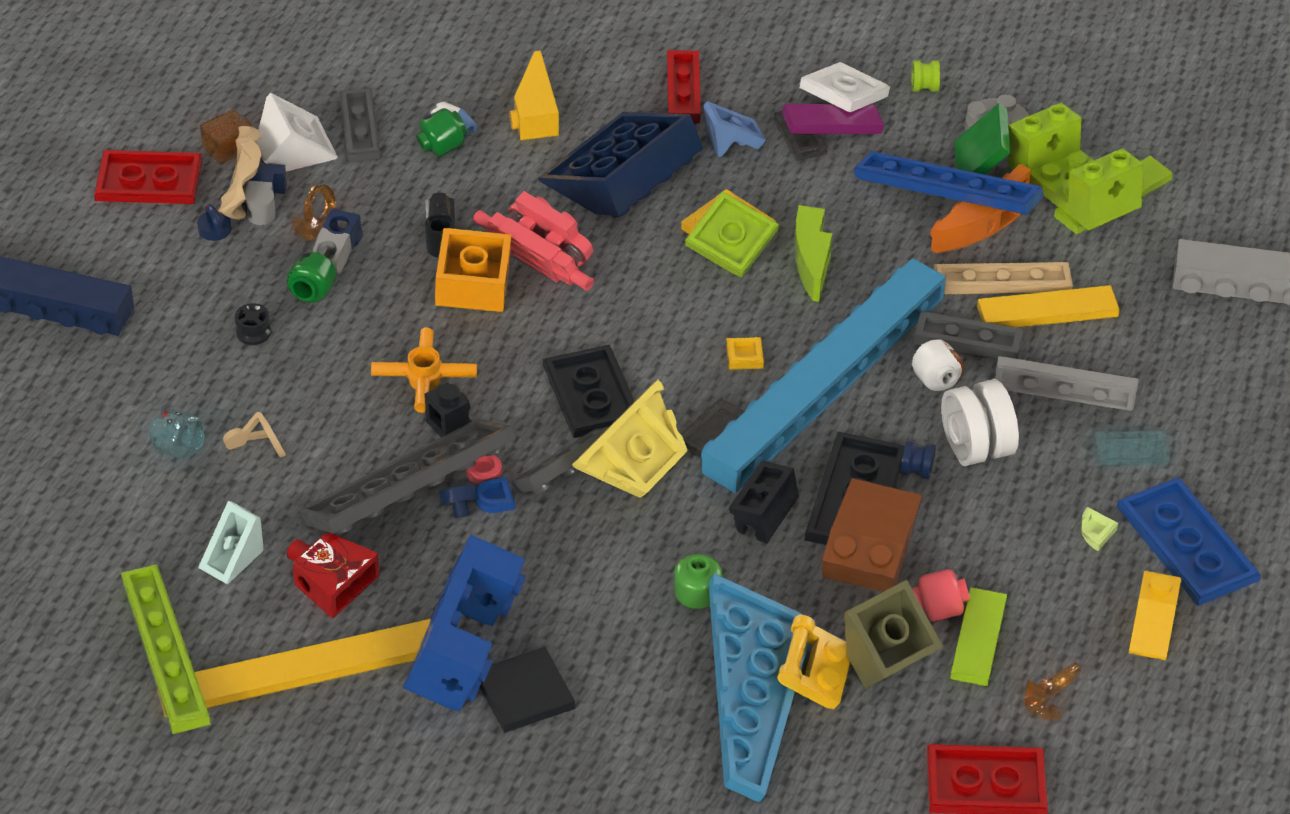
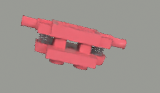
(543, 239)

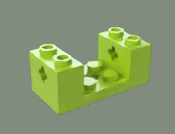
(1082, 187)

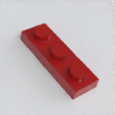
(684, 83)

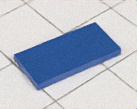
(1188, 541)

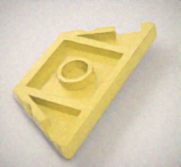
(636, 446)

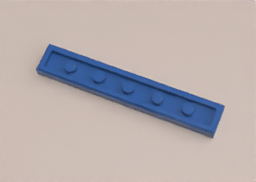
(949, 182)

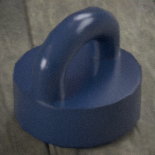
(213, 225)

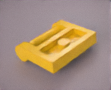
(826, 664)

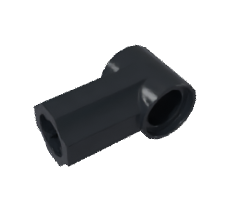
(439, 215)

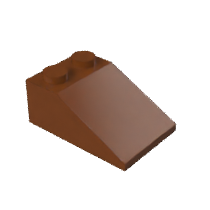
(871, 535)

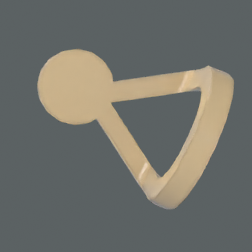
(238, 437)

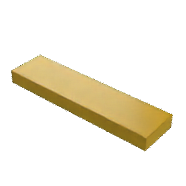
(1049, 307)

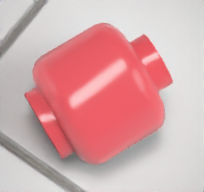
(941, 595)

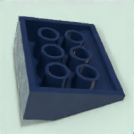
(624, 161)

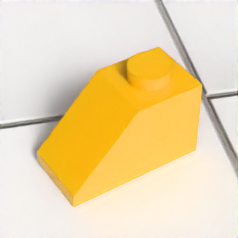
(1155, 615)

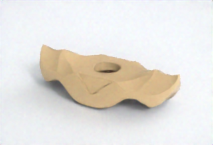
(246, 167)

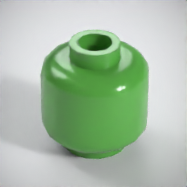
(693, 578)

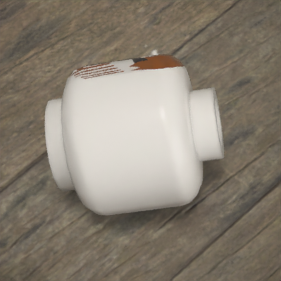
(936, 363)

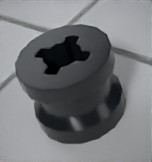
(252, 324)

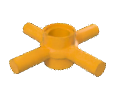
(424, 368)

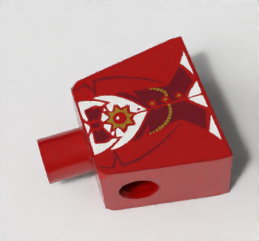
(332, 571)

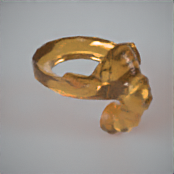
(311, 226)
(1037, 694)

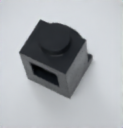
(446, 409)

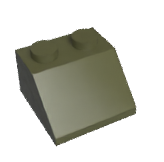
(888, 634)

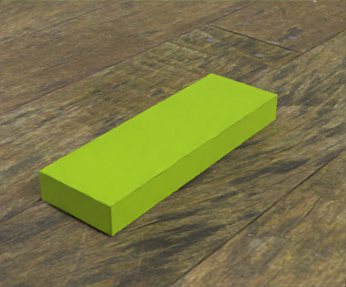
(978, 636)

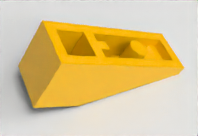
(534, 103)

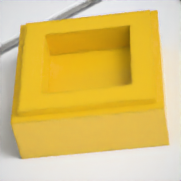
(745, 353)

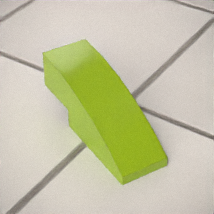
(812, 249)

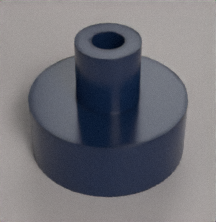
(458, 497)

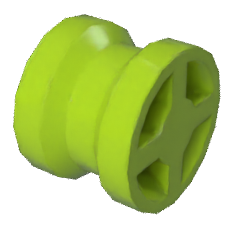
(925, 76)

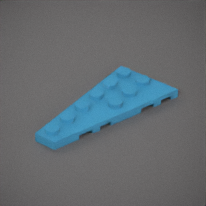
(753, 706)

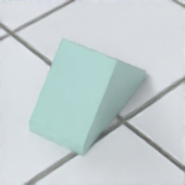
(233, 543)

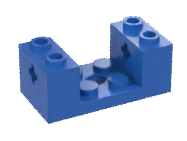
(453, 660)

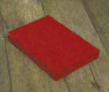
(148, 177)
(986, 779)

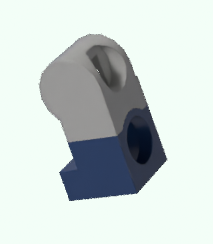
(262, 191)
(336, 241)

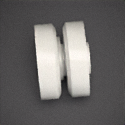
(980, 422)

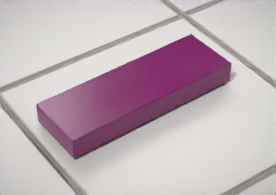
(831, 119)

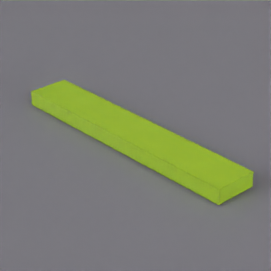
(165, 649)

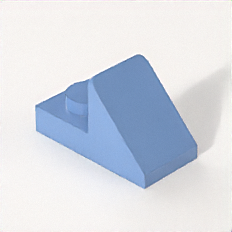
(728, 127)

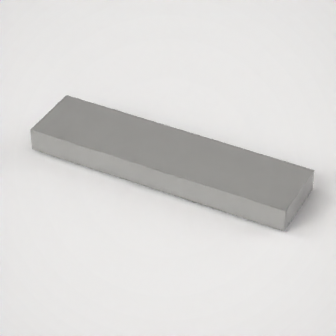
(1067, 383)

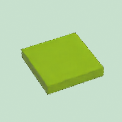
(731, 234)

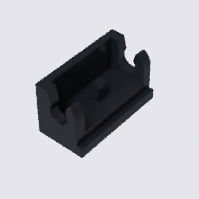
(765, 500)

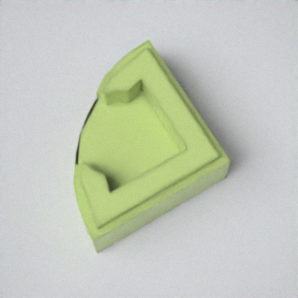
(1097, 528)

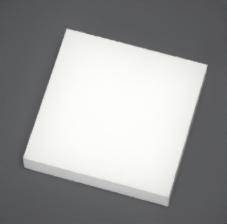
(844, 87)

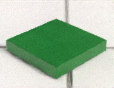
(984, 142)

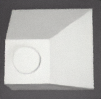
(292, 136)

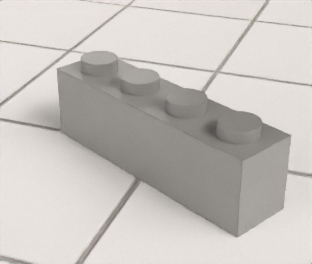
(1232, 271)

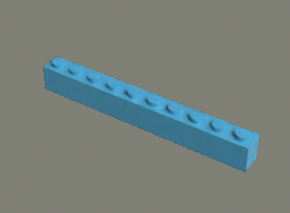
(822, 375)

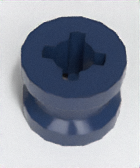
(918, 459)

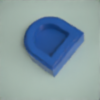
(495, 496)

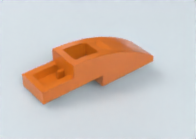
(974, 222)

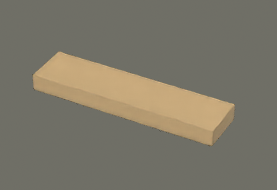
(1005, 277)

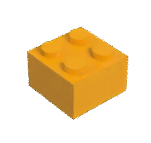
(473, 270)

